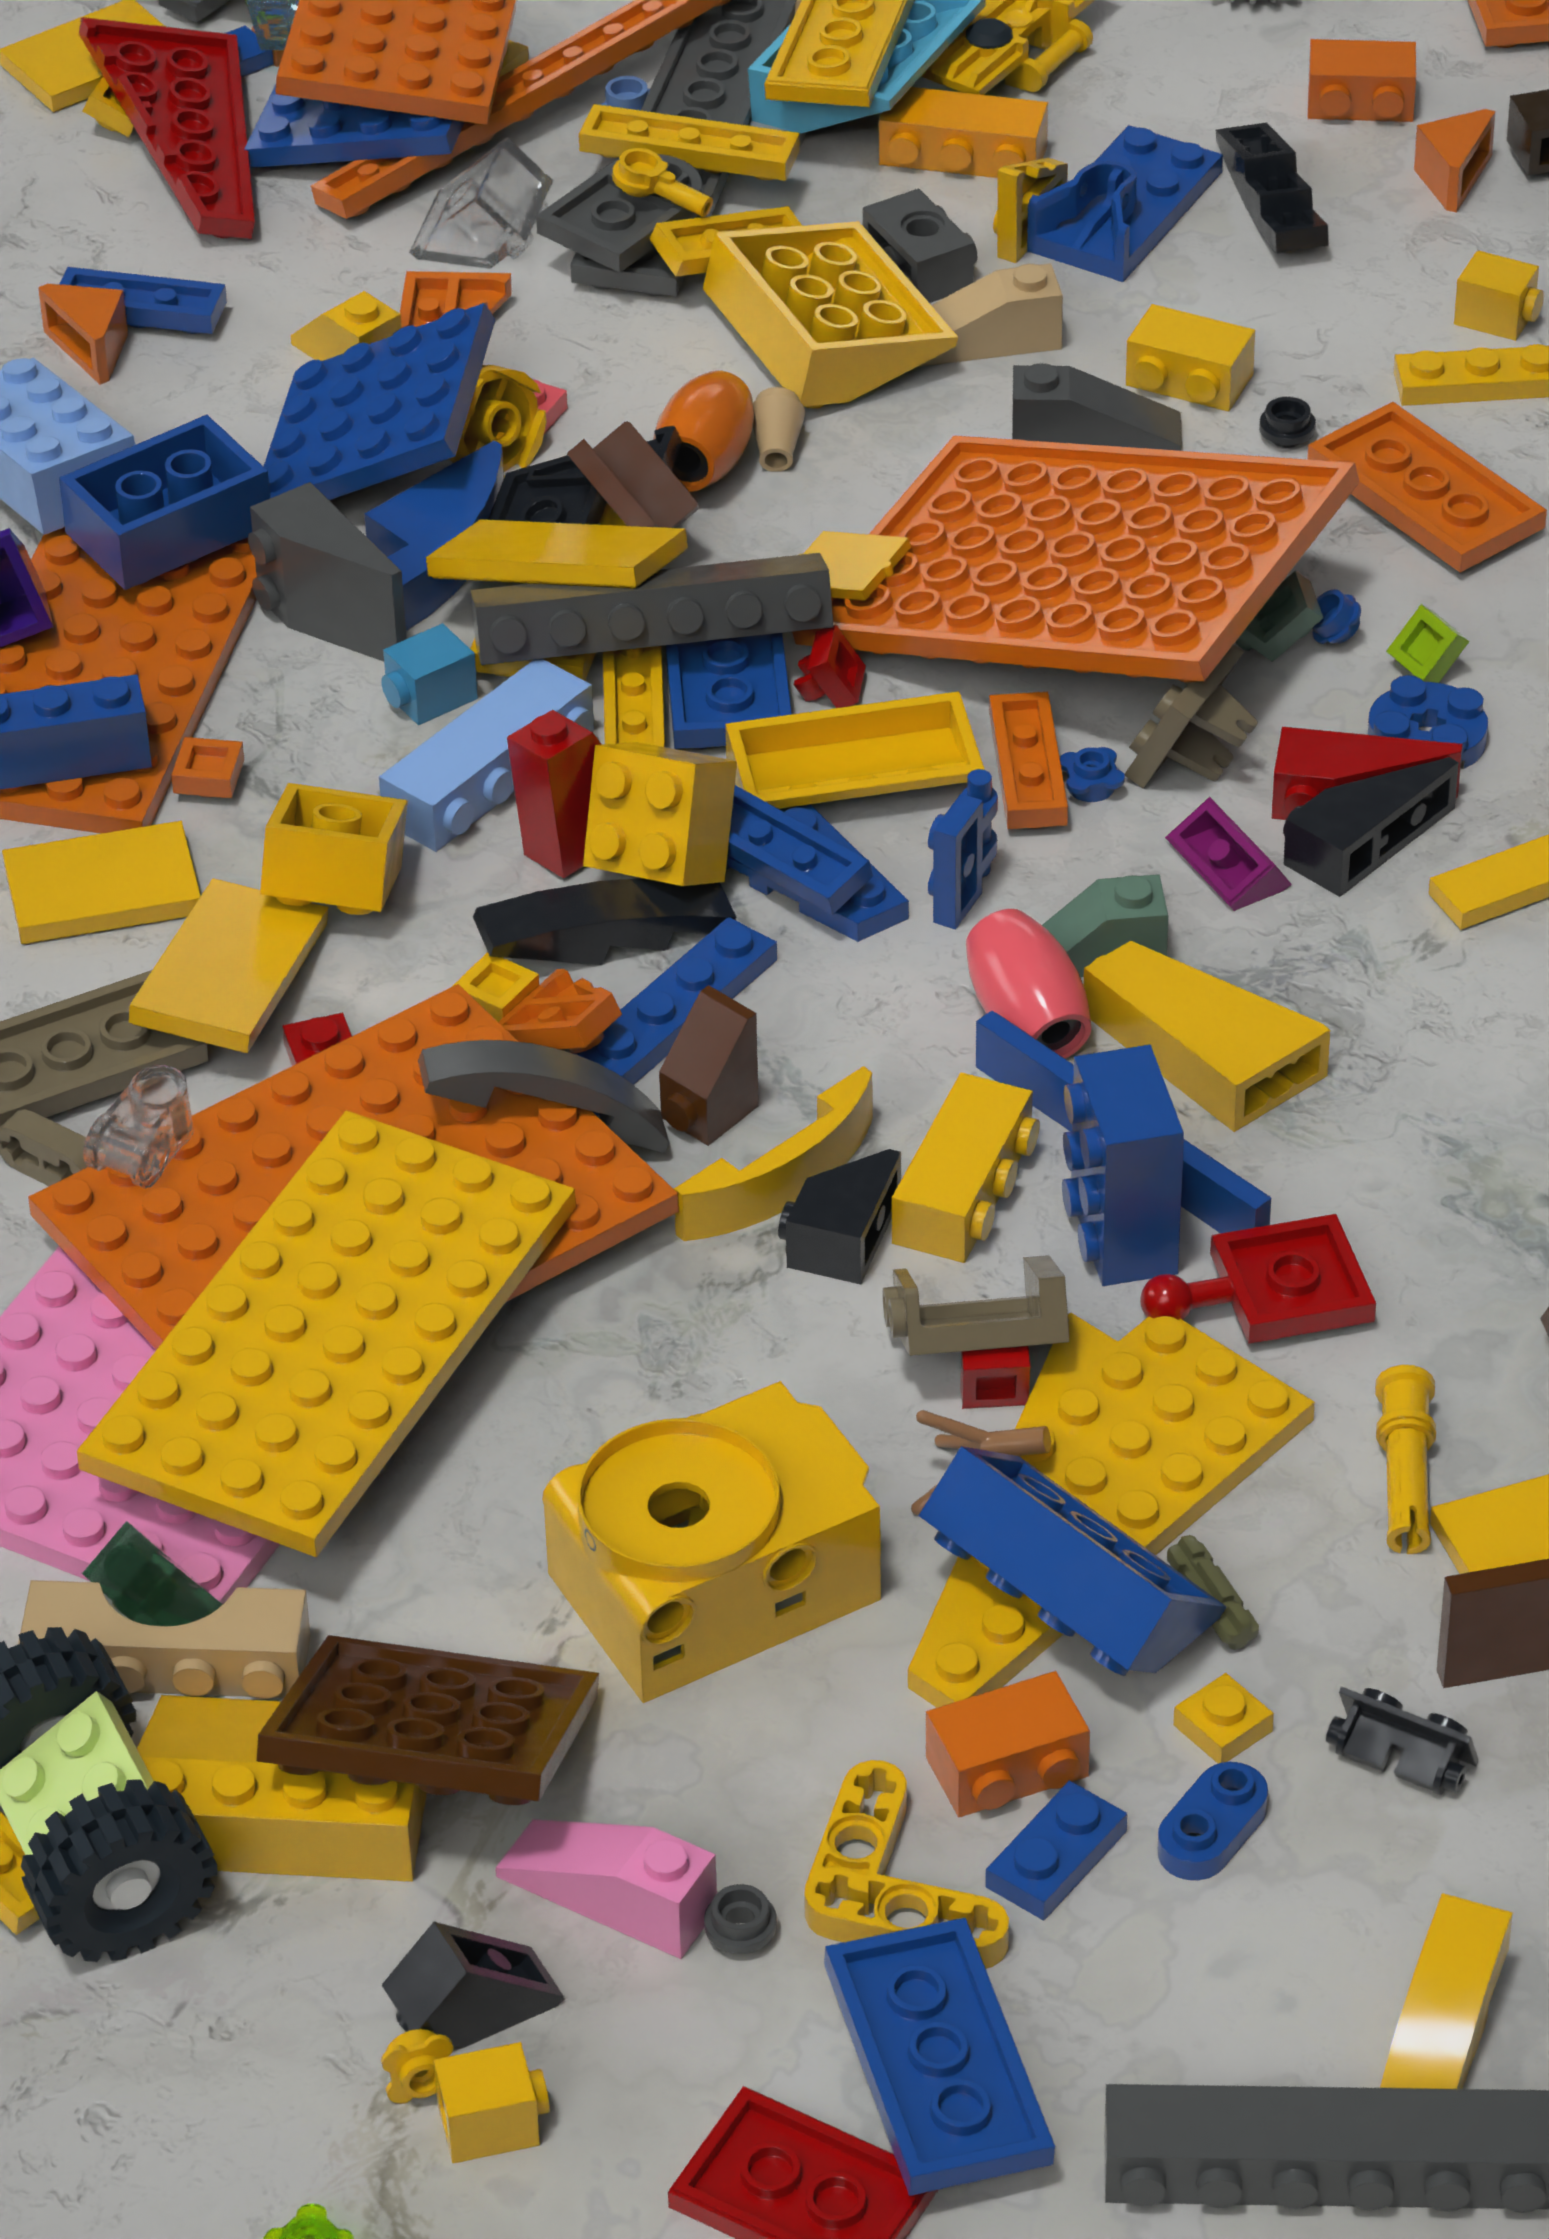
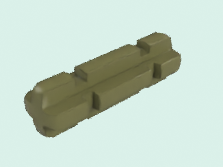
(1195, 1562)

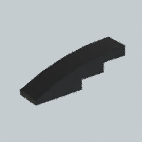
(1271, 188)
(588, 918)

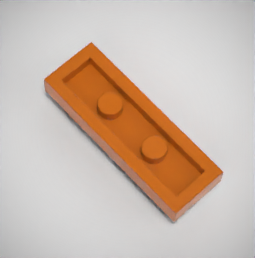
(1028, 760)

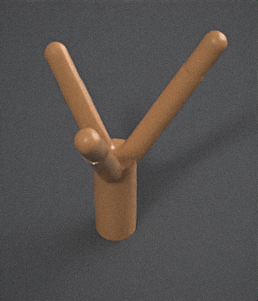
(1012, 1442)

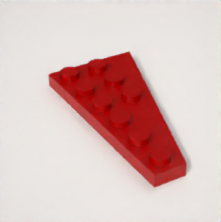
(188, 111)

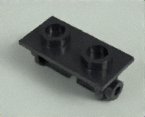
(1428, 1745)

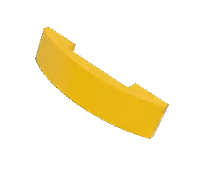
(732, 1199)

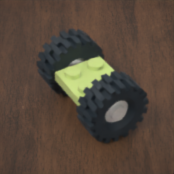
(101, 1841)

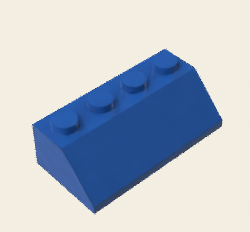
(72, 731)
(1067, 1561)

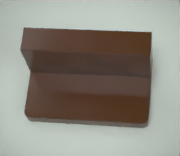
(634, 480)

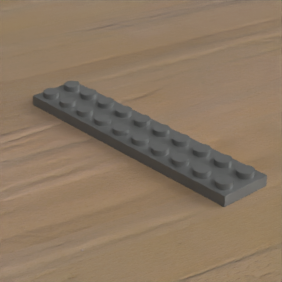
(701, 80)

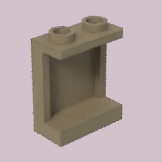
(980, 1324)

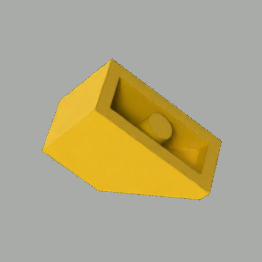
(347, 324)

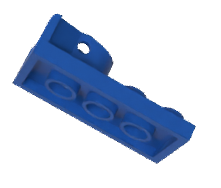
(1121, 203)

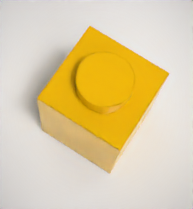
(1497, 295)
(489, 2102)

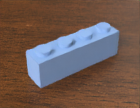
(467, 762)

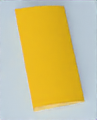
(854, 750)

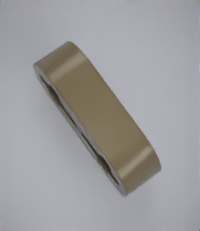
(41, 1147)

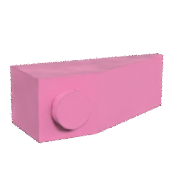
(618, 1877)

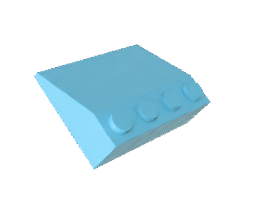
(925, 36)

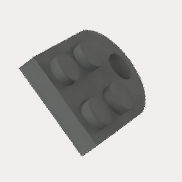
(607, 222)

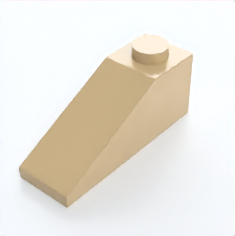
(1004, 315)

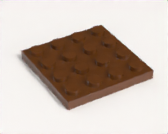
(429, 1719)

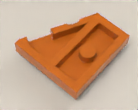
(435, 293)
(563, 1014)

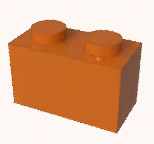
(1361, 80)
(1007, 1744)

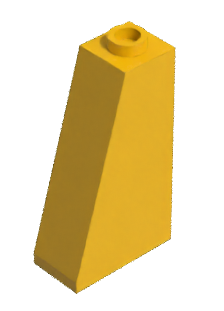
(1208, 1036)

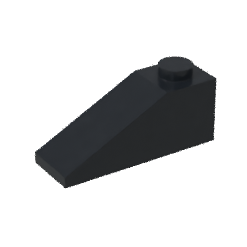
(1366, 822)

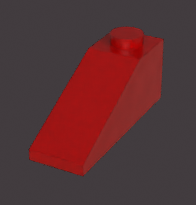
(1325, 759)

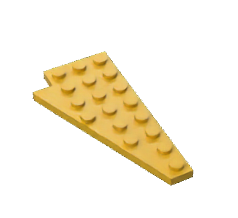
(1139, 1435)

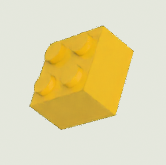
(660, 813)
(333, 848)

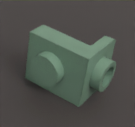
(1283, 618)

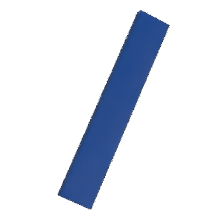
(1208, 1187)

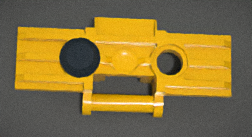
(999, 40)

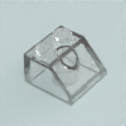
(485, 211)

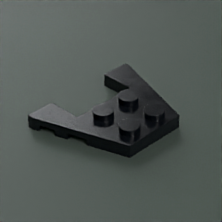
(561, 492)

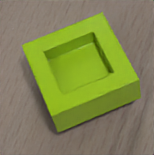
(1427, 645)

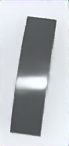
(473, 1068)

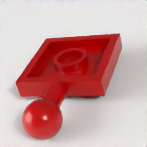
(1278, 1279)

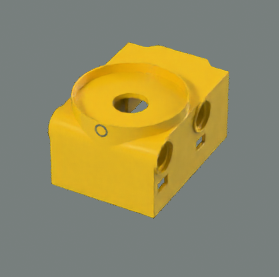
(778, 1523)

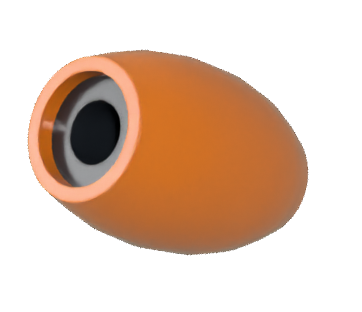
(714, 424)

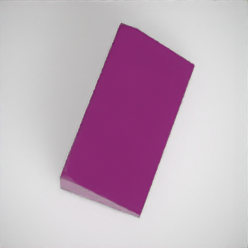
(1226, 857)

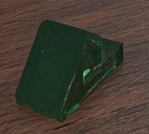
(148, 1582)

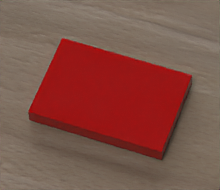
(793, 2177)

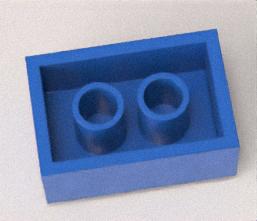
(163, 501)
(1123, 1165)

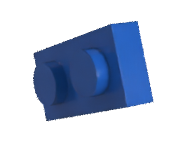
(1056, 1850)

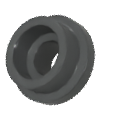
(740, 1905)

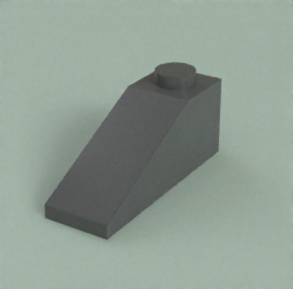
(1083, 409)

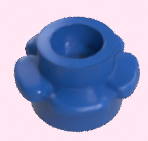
(1340, 617)

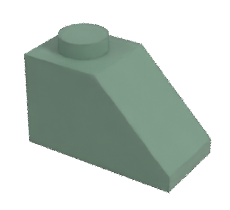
(1110, 916)

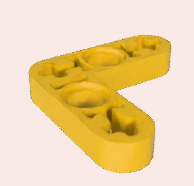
(864, 1879)

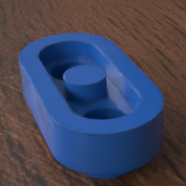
(1224, 1809)

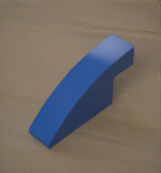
(430, 516)

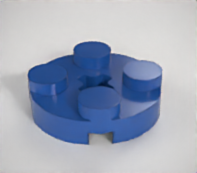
(1450, 711)

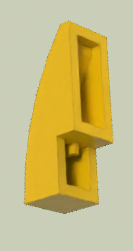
(1449, 1996)

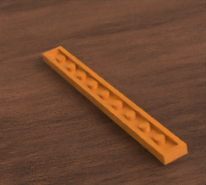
(517, 96)

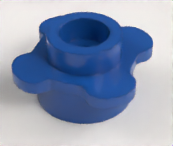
(1092, 773)

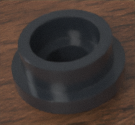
(1287, 422)

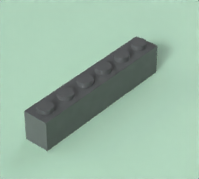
(663, 610)
(1327, 2147)

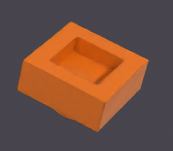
(207, 767)

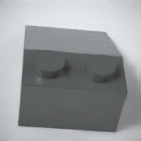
(325, 573)

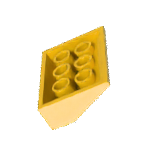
(823, 308)
(271, 1818)

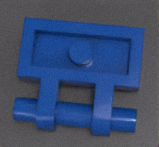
(962, 850)

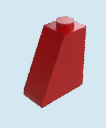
(552, 789)

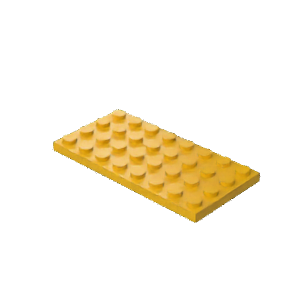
(327, 1333)

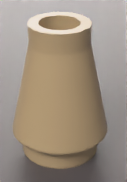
(777, 427)

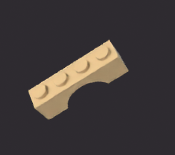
(242, 1649)

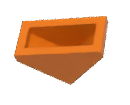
(1453, 154)
(86, 325)

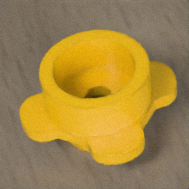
(412, 2065)

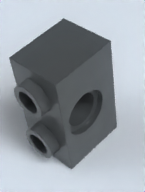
(923, 243)

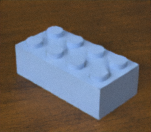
(45, 435)

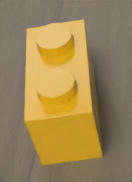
(1190, 357)

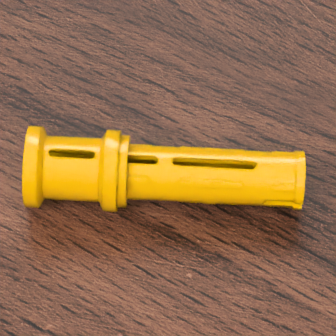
(1406, 1436)

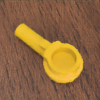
(644, 173)

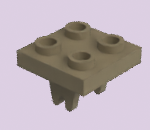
(1188, 726)

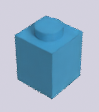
(429, 674)

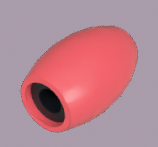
(1028, 980)

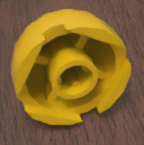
(506, 412)

